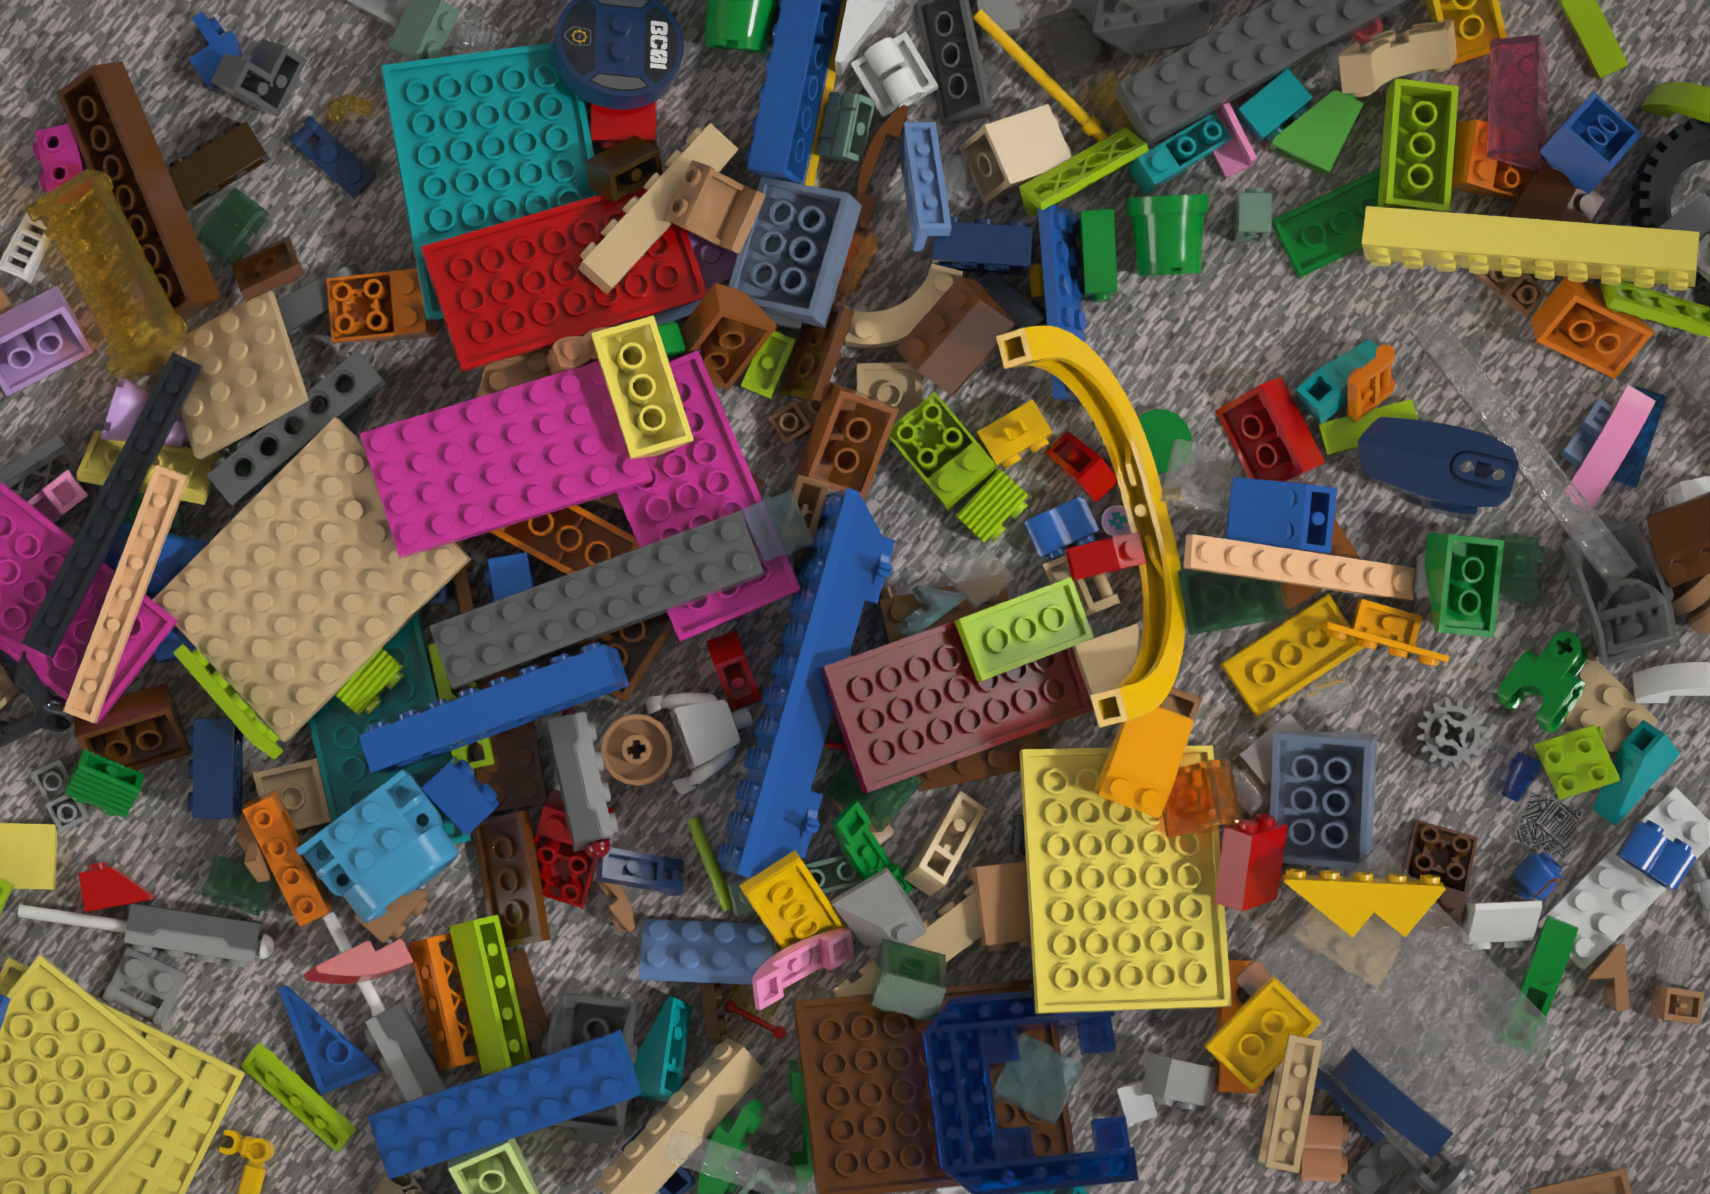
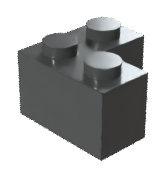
(265, 80)

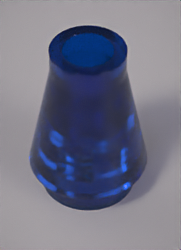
(1520, 775)

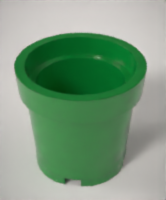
(739, 24)
(1168, 233)

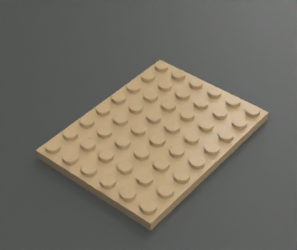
(304, 584)

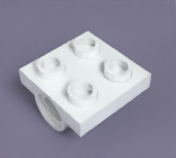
(893, 74)

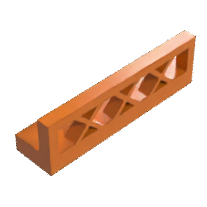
(432, 977)

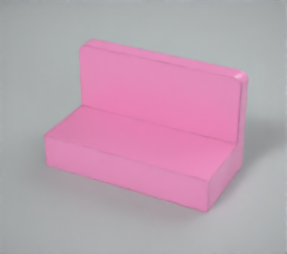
(1236, 153)

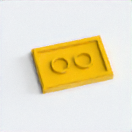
(1257, 1034)

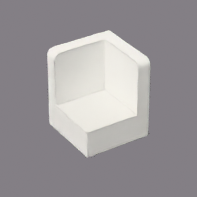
(1134, 1103)

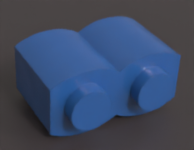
(1062, 527)
(1656, 855)

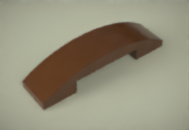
(890, 129)

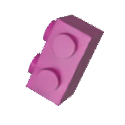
(58, 155)

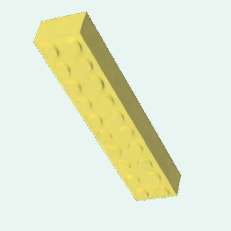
(1531, 247)

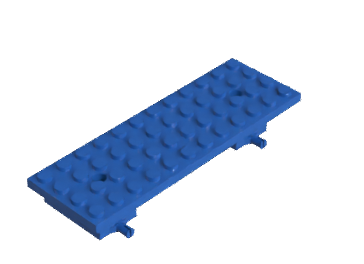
(776, 798)

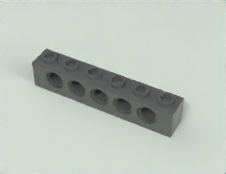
(264, 468)

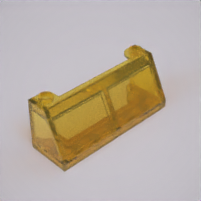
(111, 274)

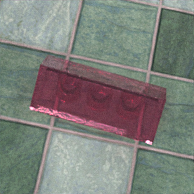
(1518, 101)

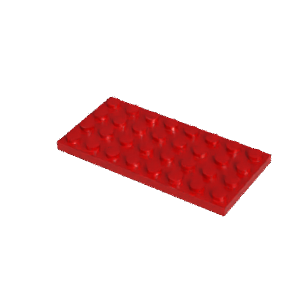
(522, 285)

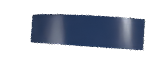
(1391, 1103)

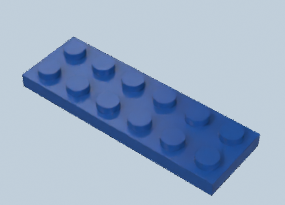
(1061, 280)

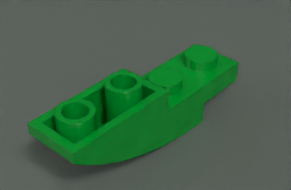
(1548, 962)
(732, 1135)

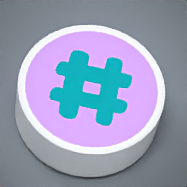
(1115, 521)

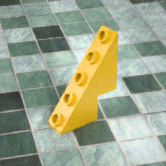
(1354, 899)

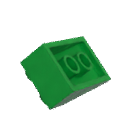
(1463, 583)

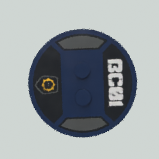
(618, 51)

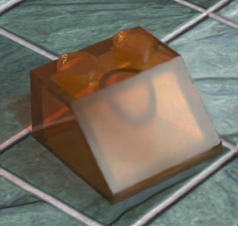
(1202, 799)

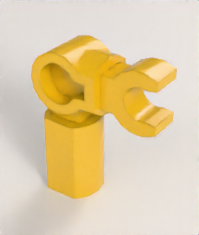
(258, 1152)

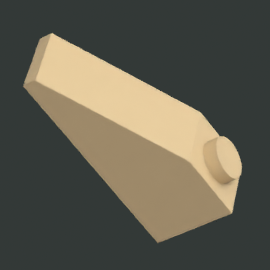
(945, 844)

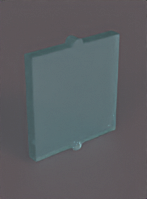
(777, 526)

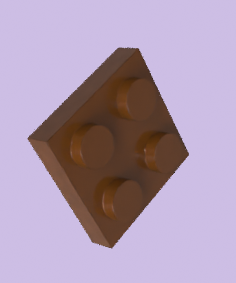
(268, 269)

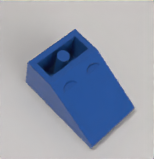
(1281, 514)

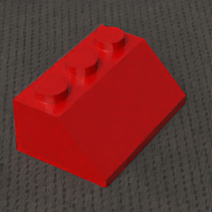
(1270, 433)

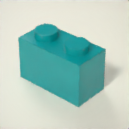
(1274, 106)

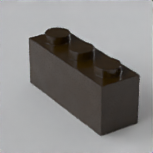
(217, 164)

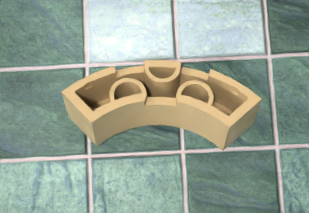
(1393, 55)
(892, 325)

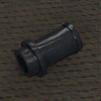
(1017, 835)

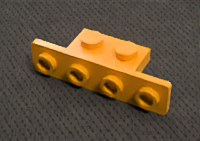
(1387, 627)

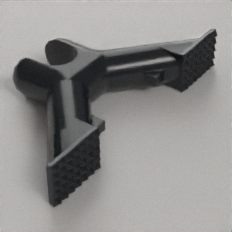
(42, 712)

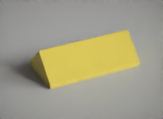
(642, 388)

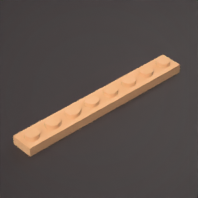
(1298, 567)
(126, 594)

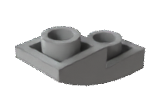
(52, 782)

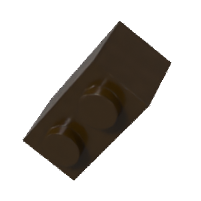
(623, 168)

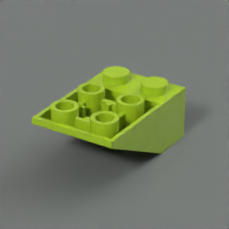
(942, 452)

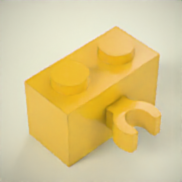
(1015, 434)

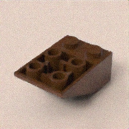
(1443, 854)

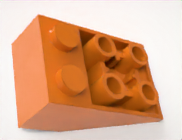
(1483, 175)
(377, 307)

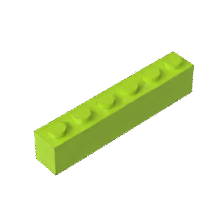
(490, 993)

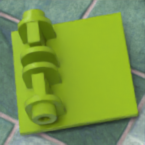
(1577, 761)

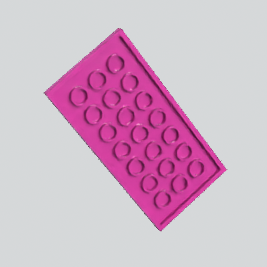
(500, 460)
(697, 487)
(29, 561)

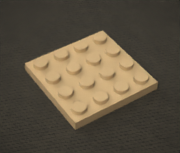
(245, 375)

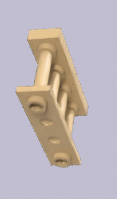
(1290, 1105)

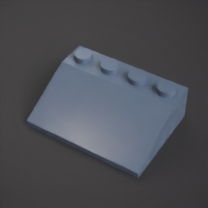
(796, 250)
(1324, 795)

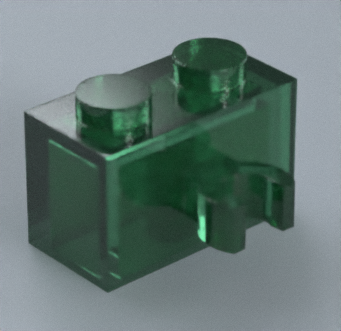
(1520, 569)
(234, 882)

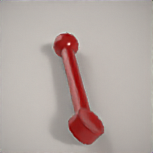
(779, 1032)

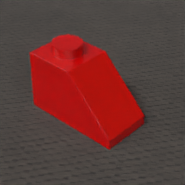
(1082, 466)
(1105, 556)
(733, 670)
(110, 888)

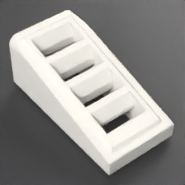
(28, 273)

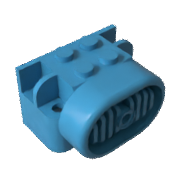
(382, 847)

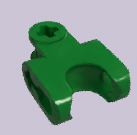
(1550, 676)

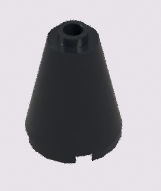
(1014, 302)

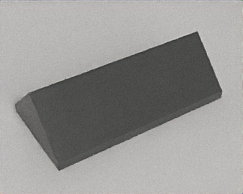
(953, 60)

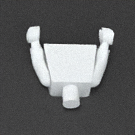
(704, 731)

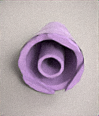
(125, 410)

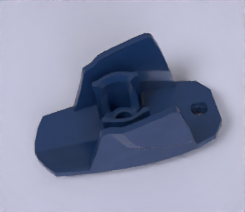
(1427, 461)

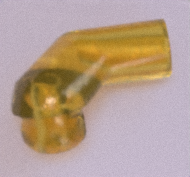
(347, 103)

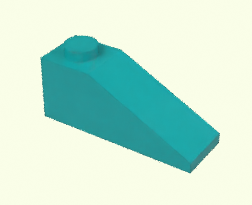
(663, 1052)

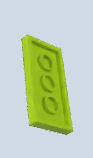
(1024, 629)
(229, 701)

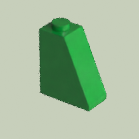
(1098, 254)

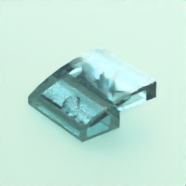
(1039, 1080)

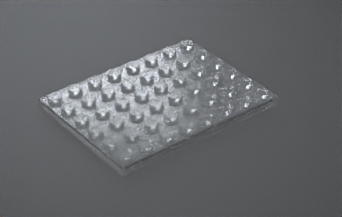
(1414, 1005)

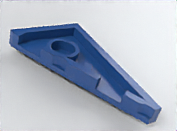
(328, 1052)

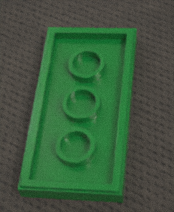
(1327, 225)

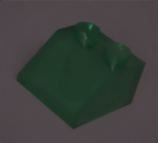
(880, 804)
(909, 980)

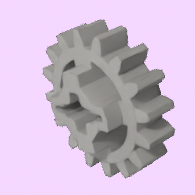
(1443, 719)

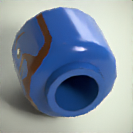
(1537, 876)

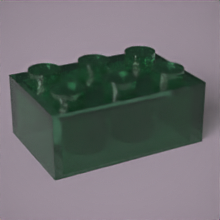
(1229, 601)

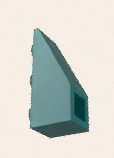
(1179, 153)
(1327, 387)
(1639, 765)

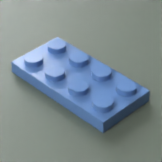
(703, 951)

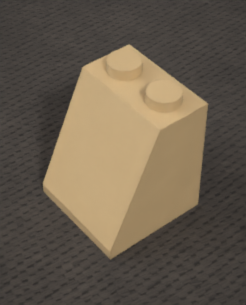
(1014, 152)
(1107, 659)

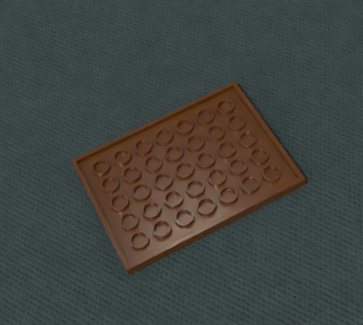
(873, 1098)

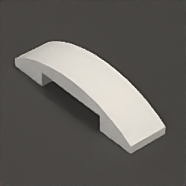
(1668, 680)

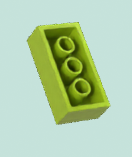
(1418, 145)

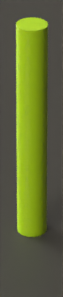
(710, 863)

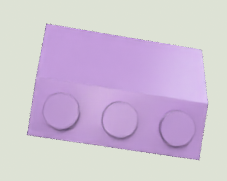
(39, 340)

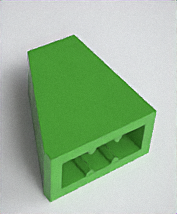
(1319, 133)

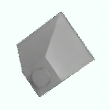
(880, 911)

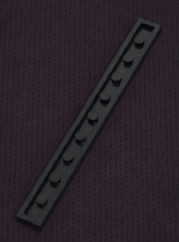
(112, 505)

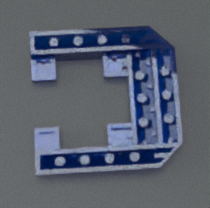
(970, 1147)

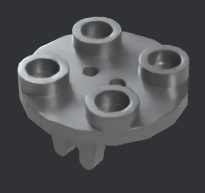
(1448, 1176)

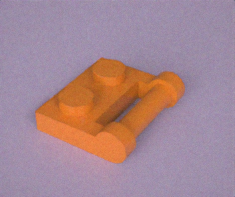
(1371, 383)

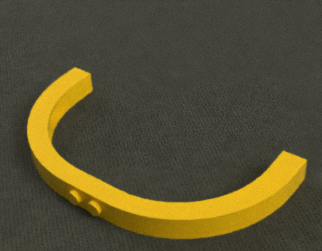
(1141, 493)

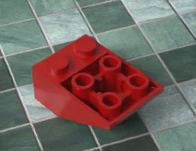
(562, 872)

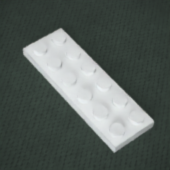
(1617, 893)

